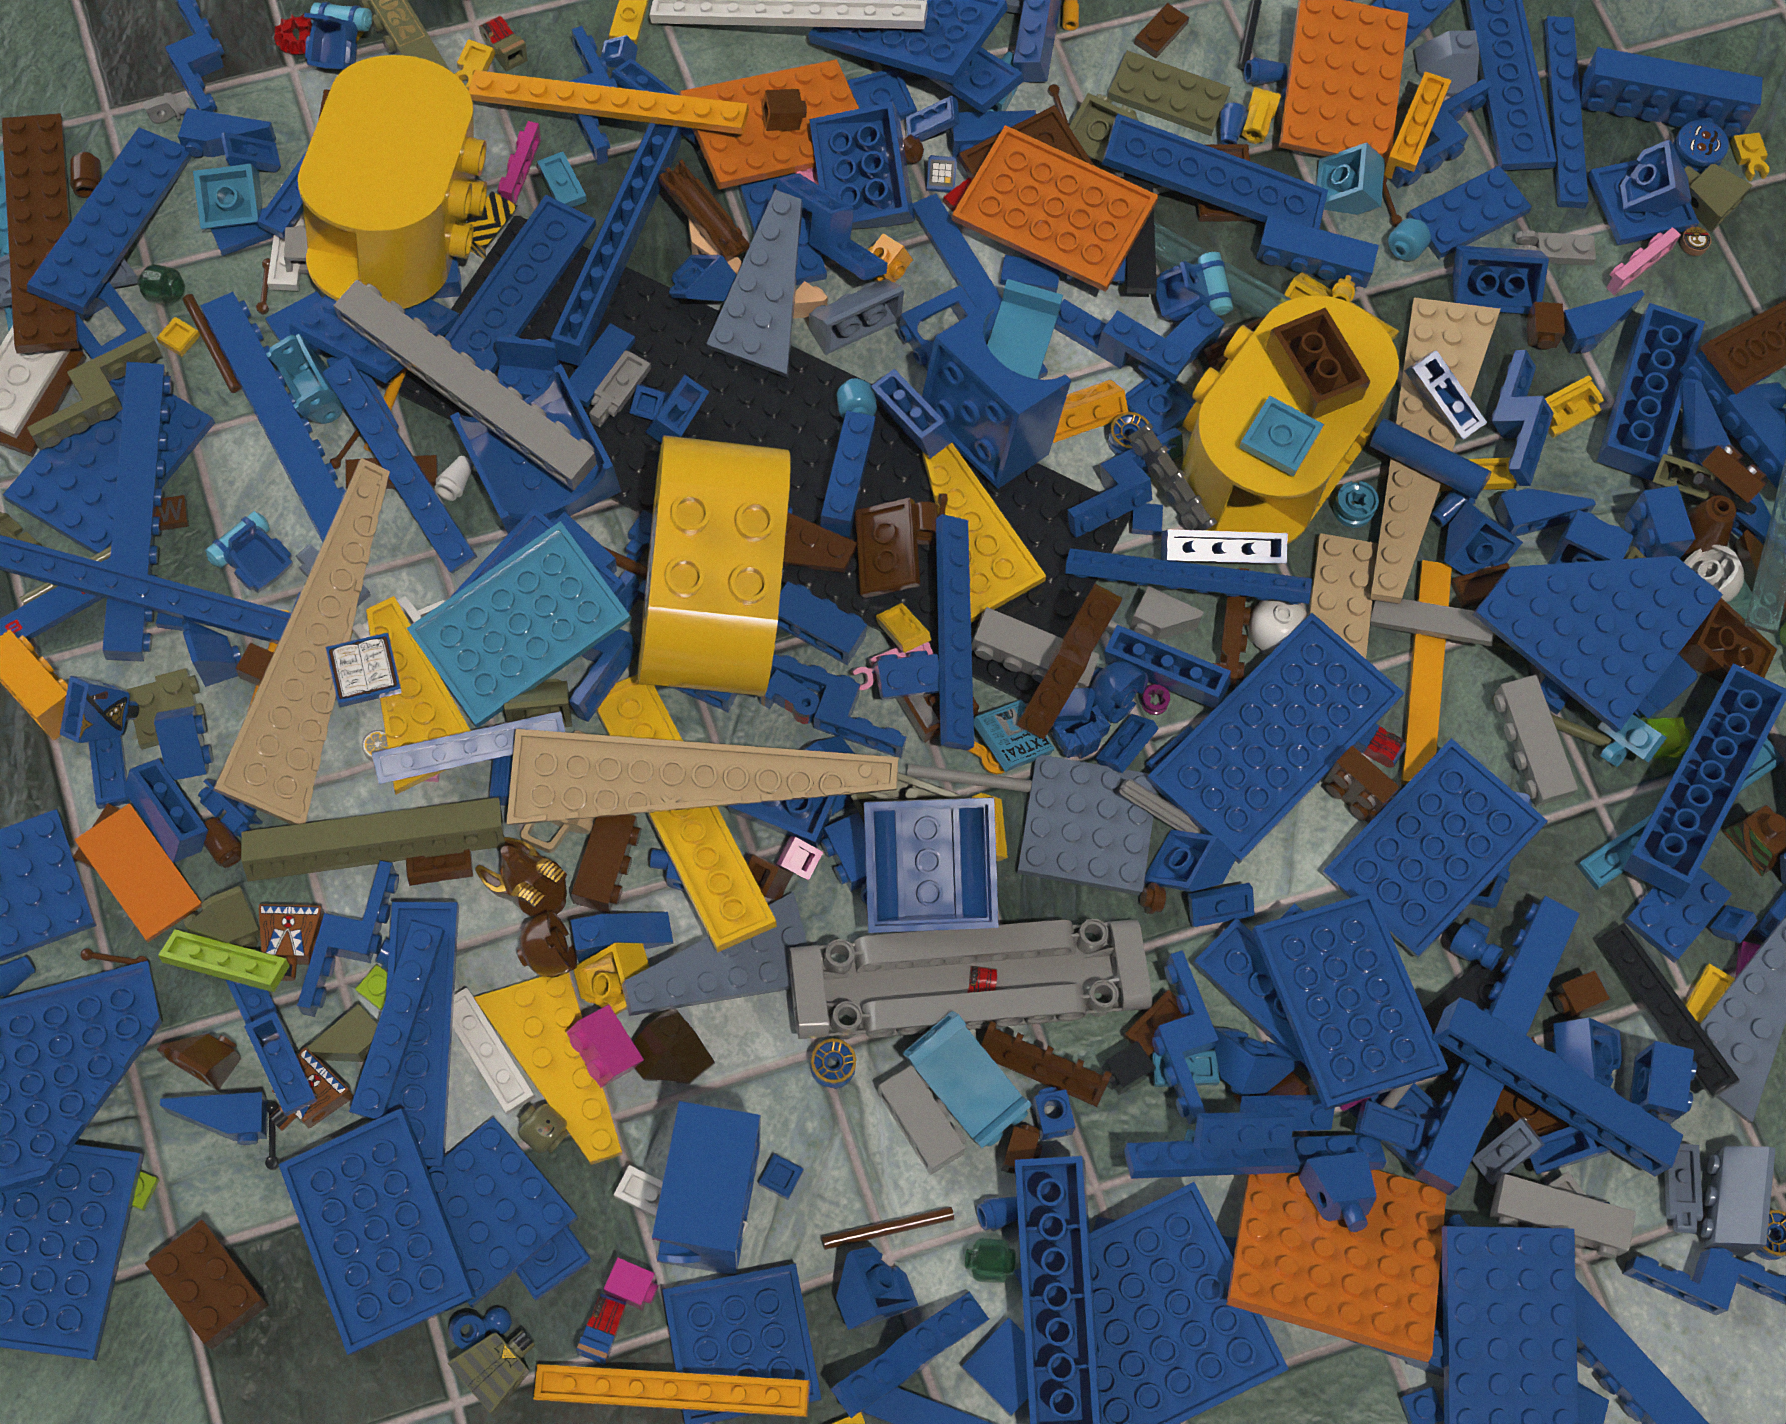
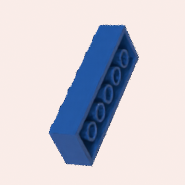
(1669, 91)
(1650, 391)

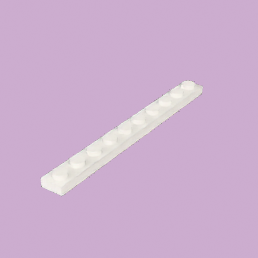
(806, 13)

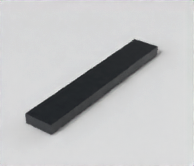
(1142, 255)
(1667, 1008)

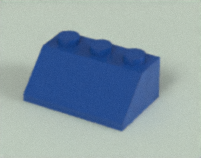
(1499, 277)
(791, 817)

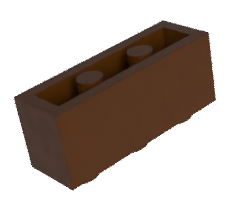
(606, 862)

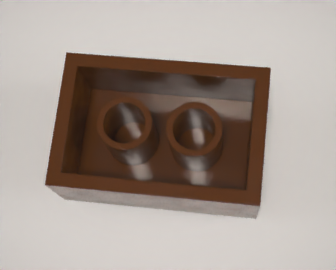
(1317, 363)
(206, 1284)

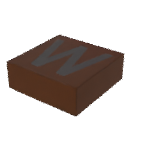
(173, 513)

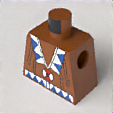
(290, 933)
(328, 1089)

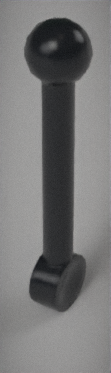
(272, 1161)

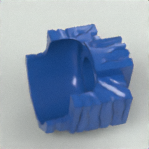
(1081, 736)

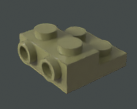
(1094, 124)
(168, 693)

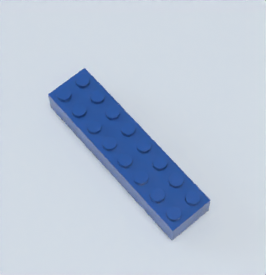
(1706, 781)
(1058, 1291)

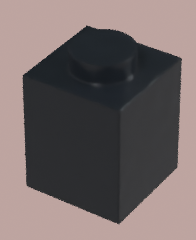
(1128, 1068)

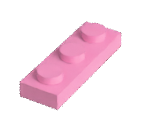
(1642, 260)

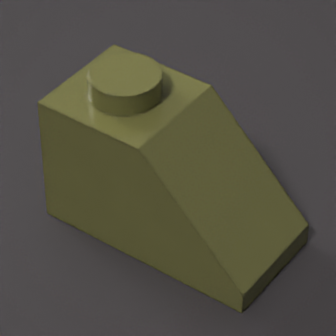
(347, 1038)

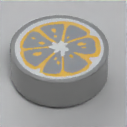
(374, 742)

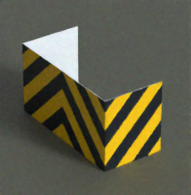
(495, 214)

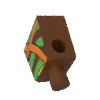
(1759, 838)

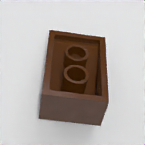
(1725, 641)

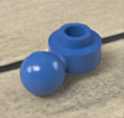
(496, 1320)

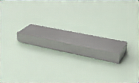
(1431, 621)

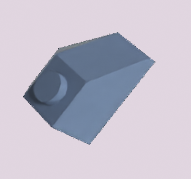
(1452, 57)

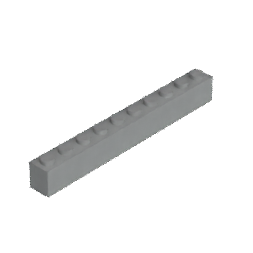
(465, 384)

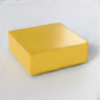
(178, 336)

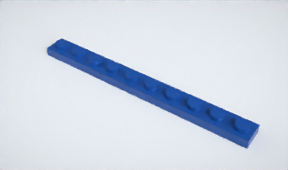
(141, 590)

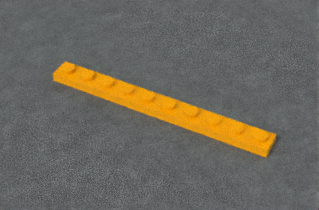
(609, 102)

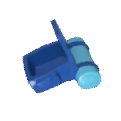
(334, 34)
(1190, 286)
(251, 553)

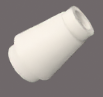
(453, 480)

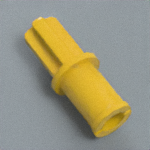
(1344, 289)

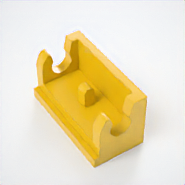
(1573, 405)

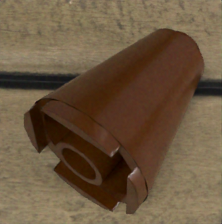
(1711, 524)

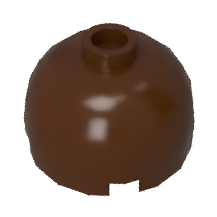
(545, 946)

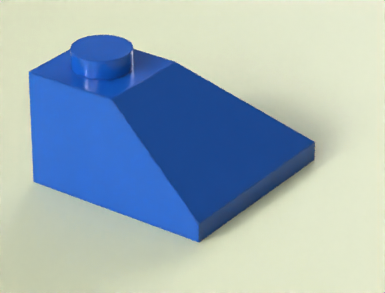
(1190, 862)

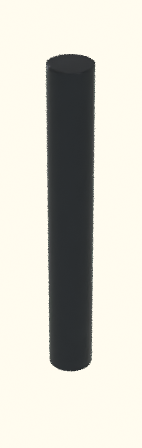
(1249, 34)
(1717, 489)

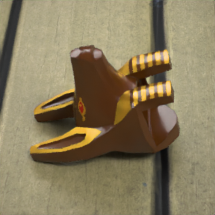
(527, 879)

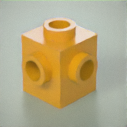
(892, 253)

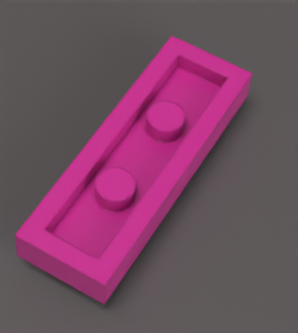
(520, 162)

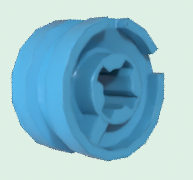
(1357, 514)

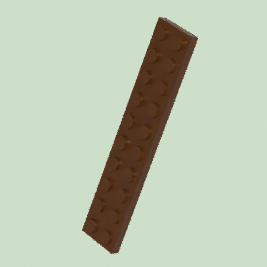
(36, 221)

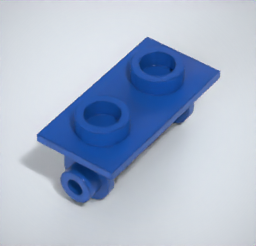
(238, 814)

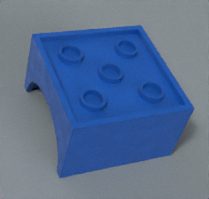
(993, 413)
(517, 481)
(707, 1187)

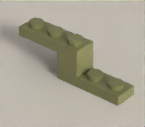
(93, 387)

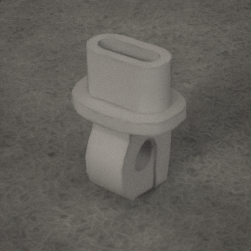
(164, 107)

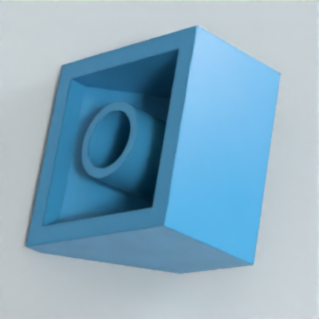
(1352, 179)
(228, 196)

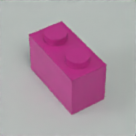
(604, 1046)

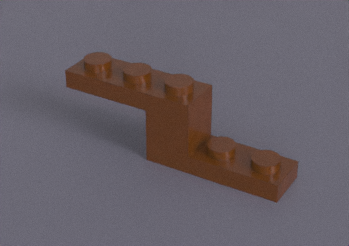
(1069, 661)

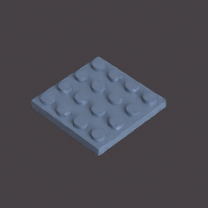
(1084, 827)

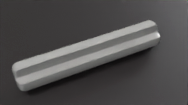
(1157, 806)

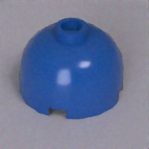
(1116, 688)

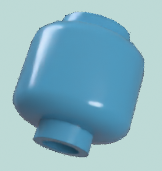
(1409, 239)
(856, 397)

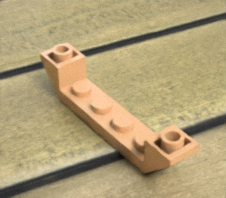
(806, 296)

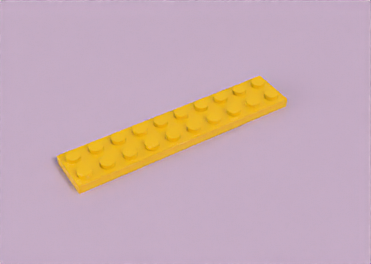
(694, 838)

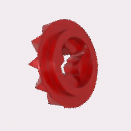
(284, 34)

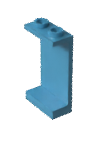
(1024, 327)
(967, 1080)

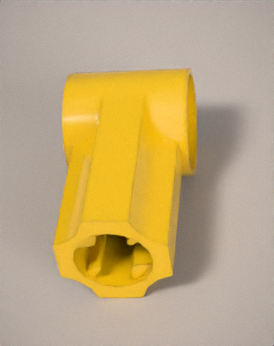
(1261, 111)

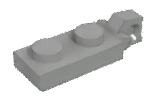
(618, 387)

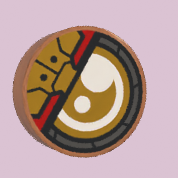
(1695, 241)

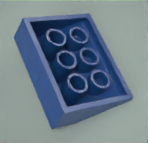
(865, 164)

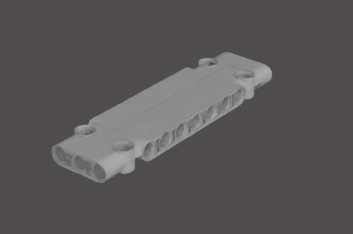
(917, 978)

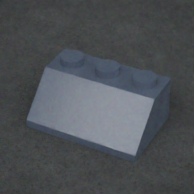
(856, 315)
(1738, 1199)

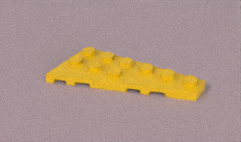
(997, 557)
(425, 705)
(534, 1026)

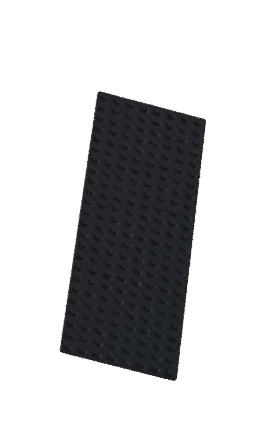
(804, 417)

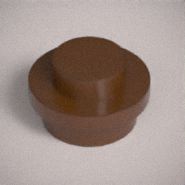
(1153, 898)

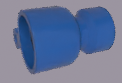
(1472, 945)

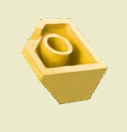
(604, 973)

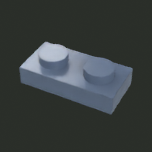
(1508, 1151)

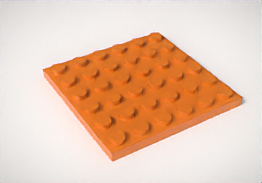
(1344, 1283)

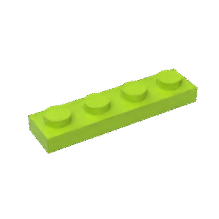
(224, 960)

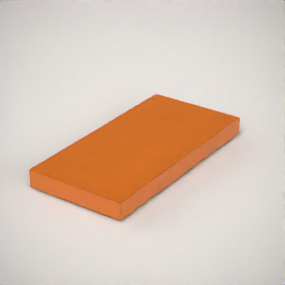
(138, 872)

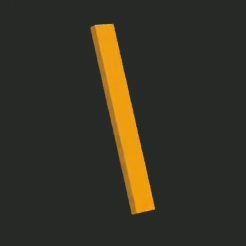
(1425, 676)
(672, 1390)

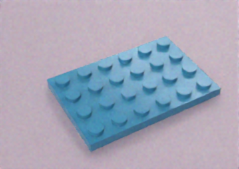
(519, 623)

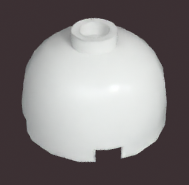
(1720, 569)
(1273, 622)

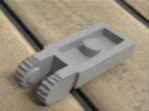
(1560, 248)

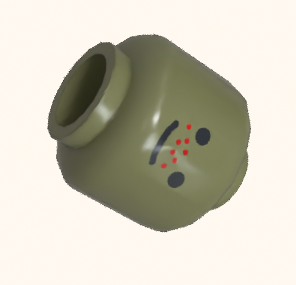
(542, 1128)

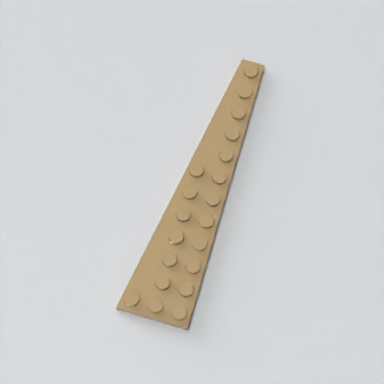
(1461, 338)
(289, 717)
(604, 775)

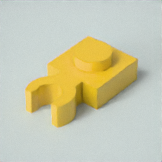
(474, 57)
(1750, 151)

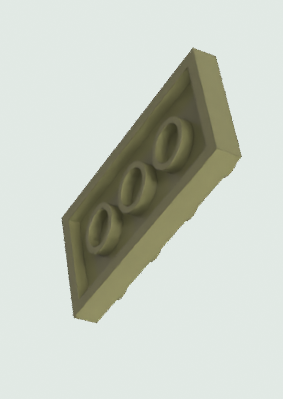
(1169, 93)

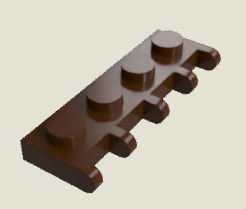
(1044, 1065)

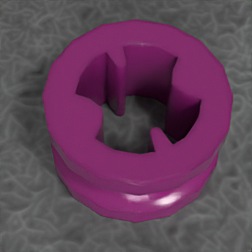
(1155, 690)

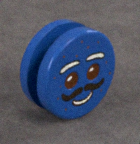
(1701, 145)

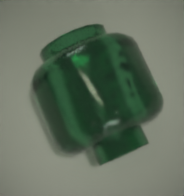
(161, 284)
(990, 1260)

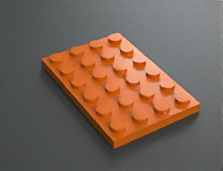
(1343, 77)
(763, 153)
(1055, 208)

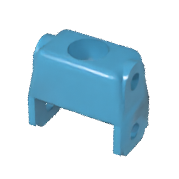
(306, 382)

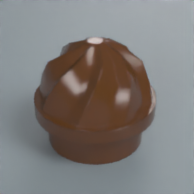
(913, 149)

